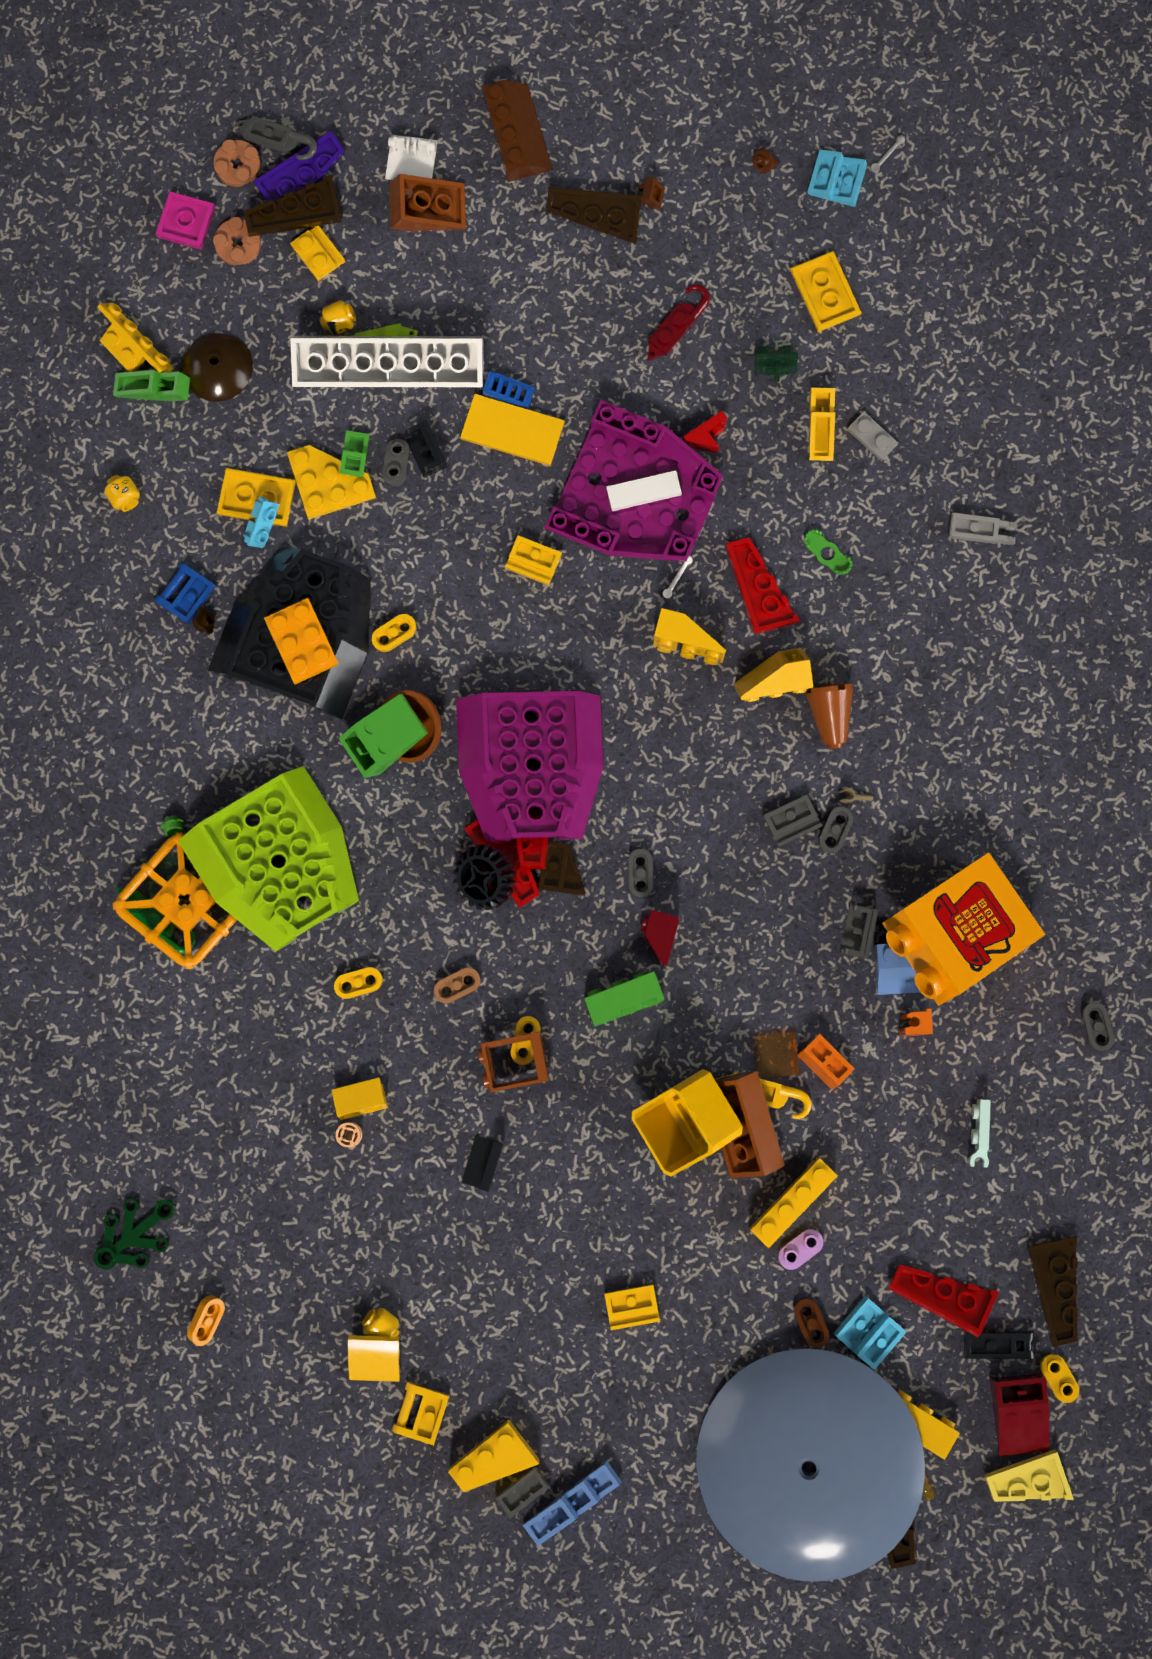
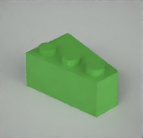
(624, 998)

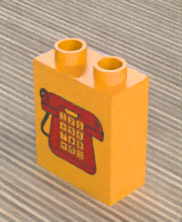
(962, 930)

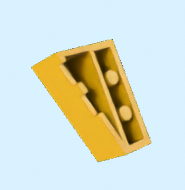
(493, 1458)

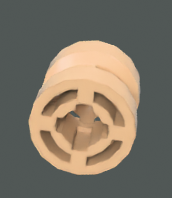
(352, 1135)

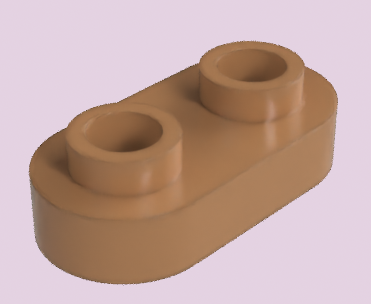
(457, 985)

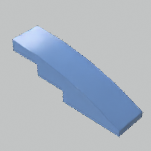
(572, 1503)

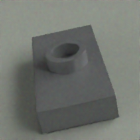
(522, 1491)

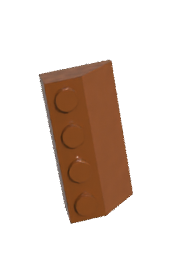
(757, 1148)

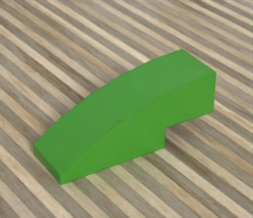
(152, 385)

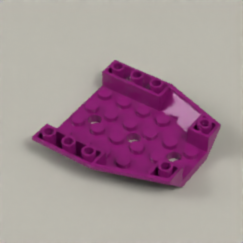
(623, 450)
(498, 743)

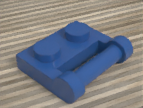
(191, 596)

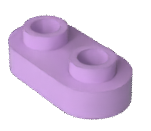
(800, 1249)

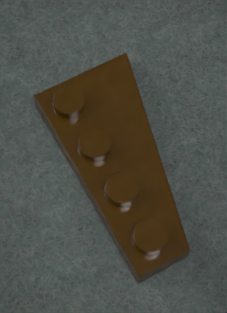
(302, 209)

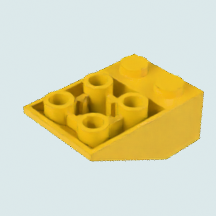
(678, 627)
(778, 674)

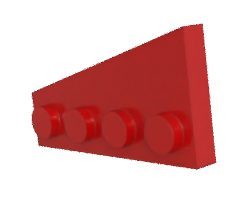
(525, 889)

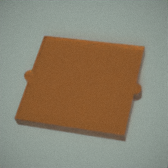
(777, 1055)

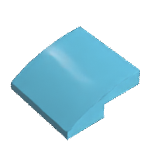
(827, 174)
(879, 1338)

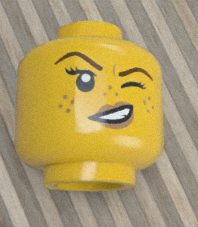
(122, 493)

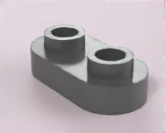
(396, 461)
(835, 830)
(640, 873)
(1098, 1026)

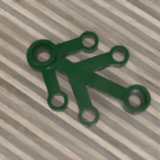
(131, 1236)

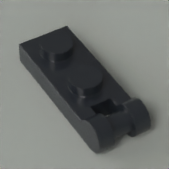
(998, 1345)

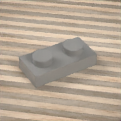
(872, 436)

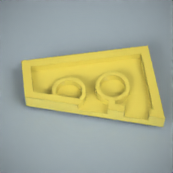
(1032, 1478)

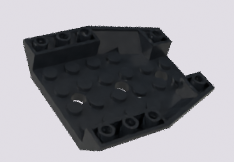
(342, 608)

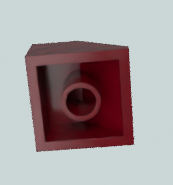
(660, 934)

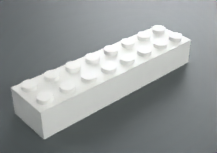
(387, 361)

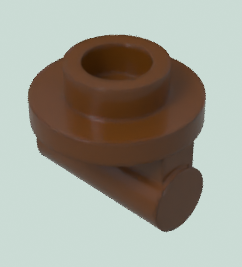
(764, 161)

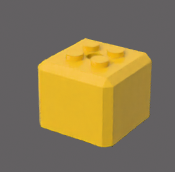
(687, 1123)

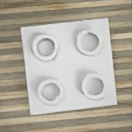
(410, 156)

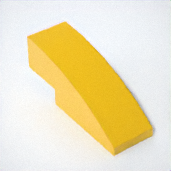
(821, 423)

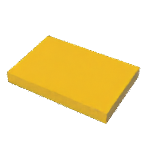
(825, 291)
(244, 487)

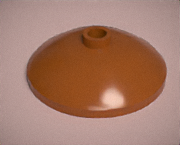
(429, 718)

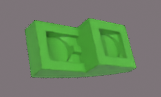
(354, 454)

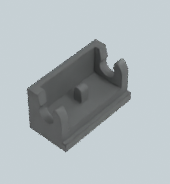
(859, 931)

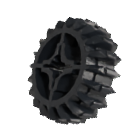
(473, 866)

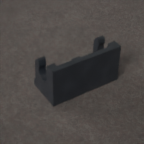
(425, 449)

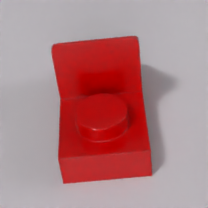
(701, 437)

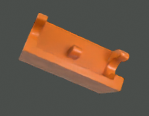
(920, 1022)
(826, 1062)

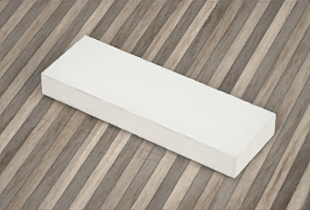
(644, 490)

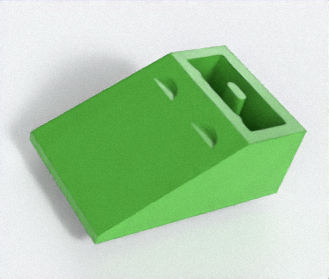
(383, 736)

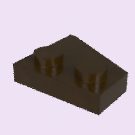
(561, 871)

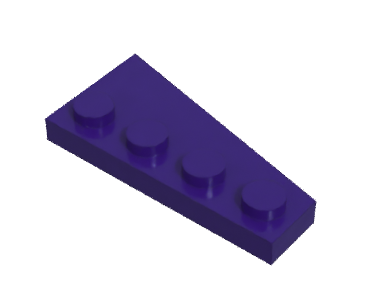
(295, 173)

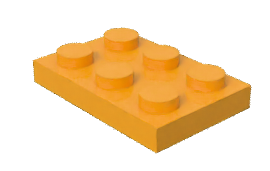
(301, 641)

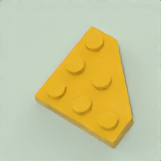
(321, 484)

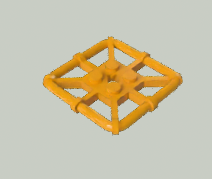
(167, 904)

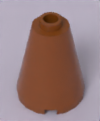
(831, 712)

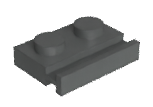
(792, 821)

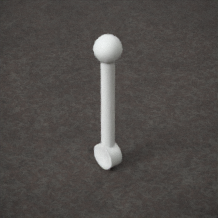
(667, 593)

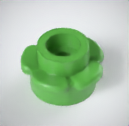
(170, 823)

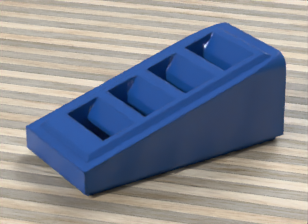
(496, 395)

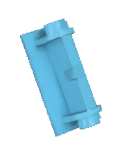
(258, 531)

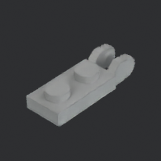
(980, 529)

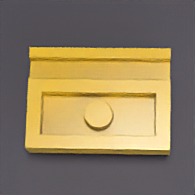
(317, 252)
(533, 560)
(632, 1307)

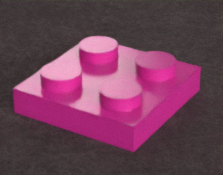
(185, 220)

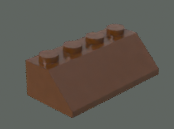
(516, 129)

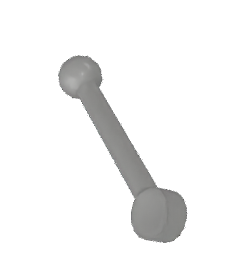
(875, 167)

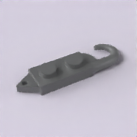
(275, 136)

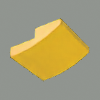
(373, 1358)

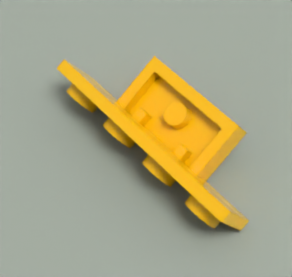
(128, 343)

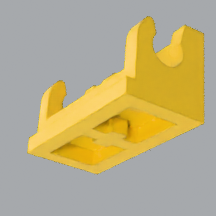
(359, 1098)

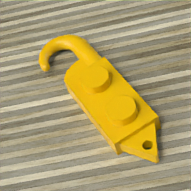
(777, 1095)

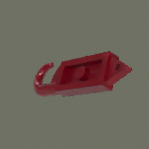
(677, 324)

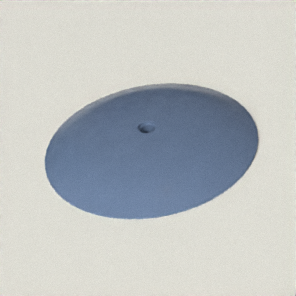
(822, 1412)

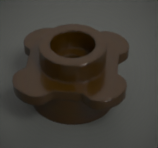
(203, 621)

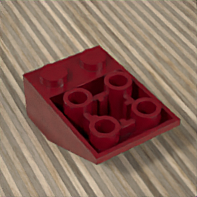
(1021, 1414)

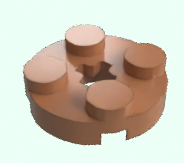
(231, 151)
(224, 240)

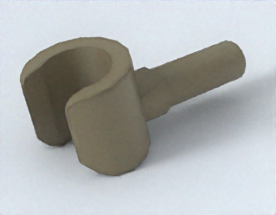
(851, 796)

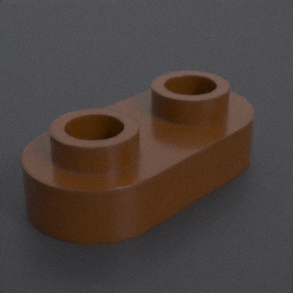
(811, 1322)

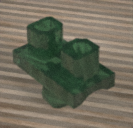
(775, 363)

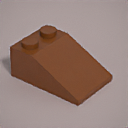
(426, 204)

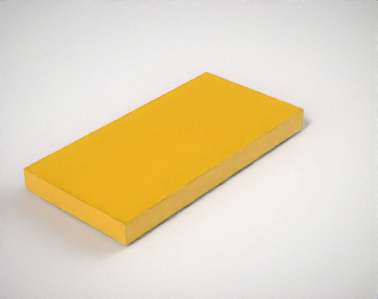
(512, 429)

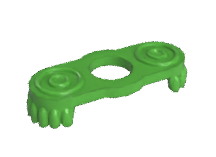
(816, 542)

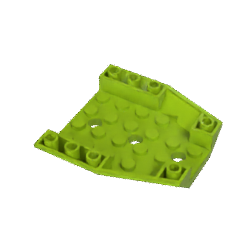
(238, 858)

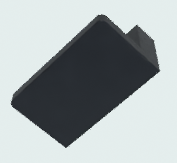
(482, 1163)

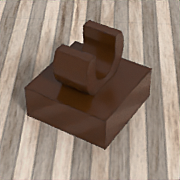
(652, 193)

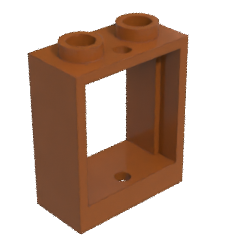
(489, 1077)

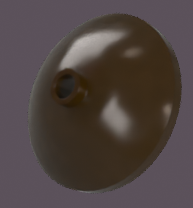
(225, 378)

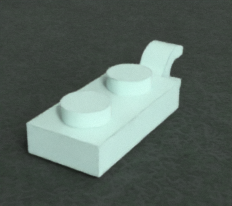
(980, 1135)

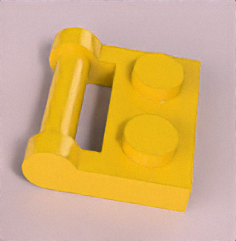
(428, 1416)

